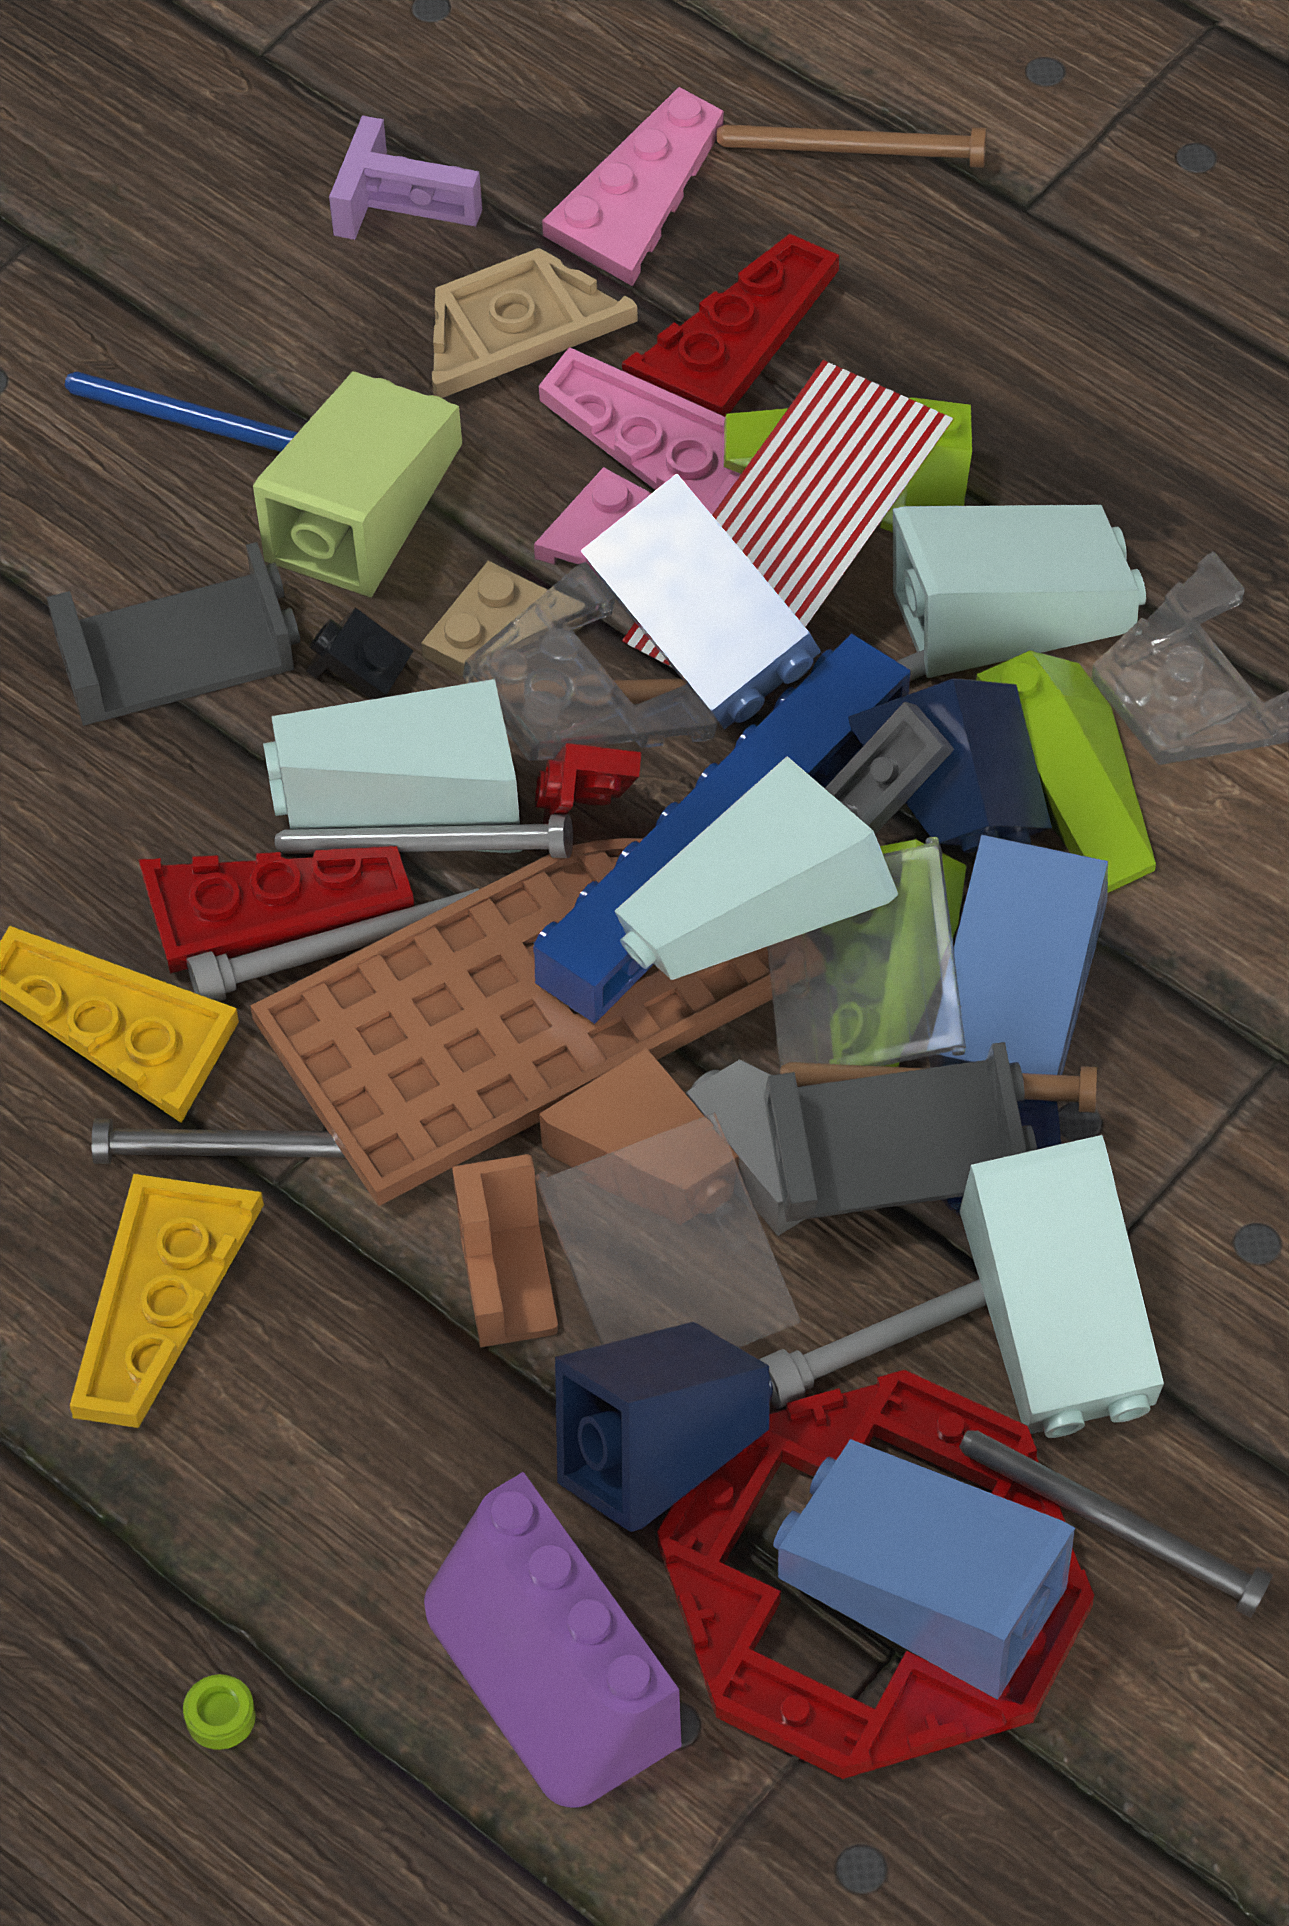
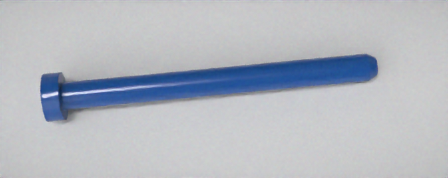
(178, 411)

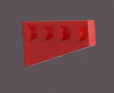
(740, 330)
(270, 899)

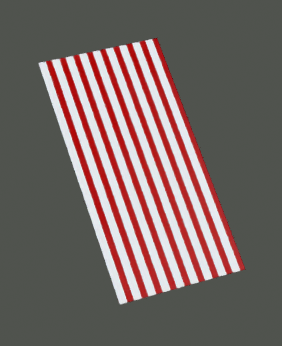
(822, 485)

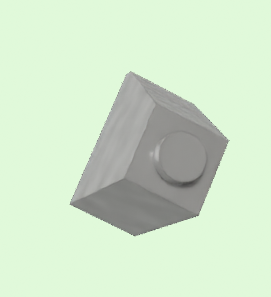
(739, 1104)

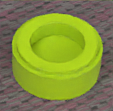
(219, 1712)

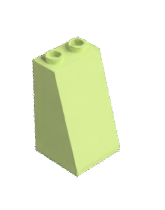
(355, 482)

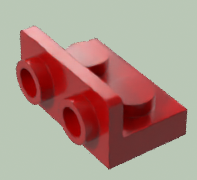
(585, 776)

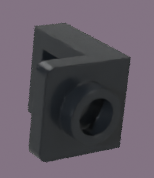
(359, 654)

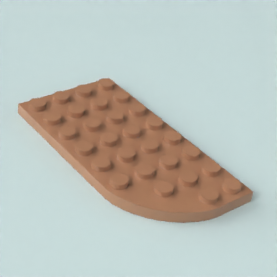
(449, 1043)

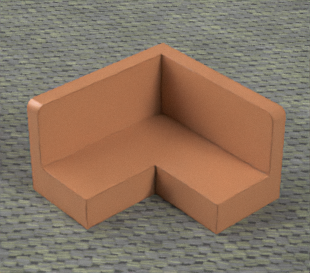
(504, 1250)

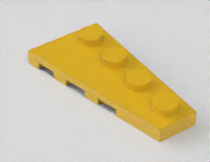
(123, 1021)
(157, 1284)

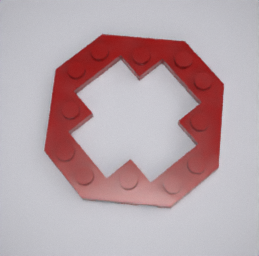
(729, 1610)

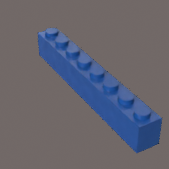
(583, 953)

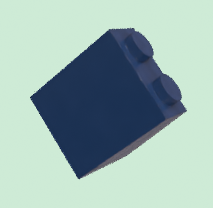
(988, 778)
(654, 1418)

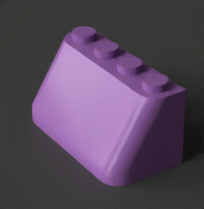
(551, 1650)

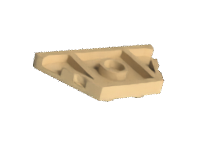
(516, 318)

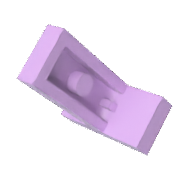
(398, 185)

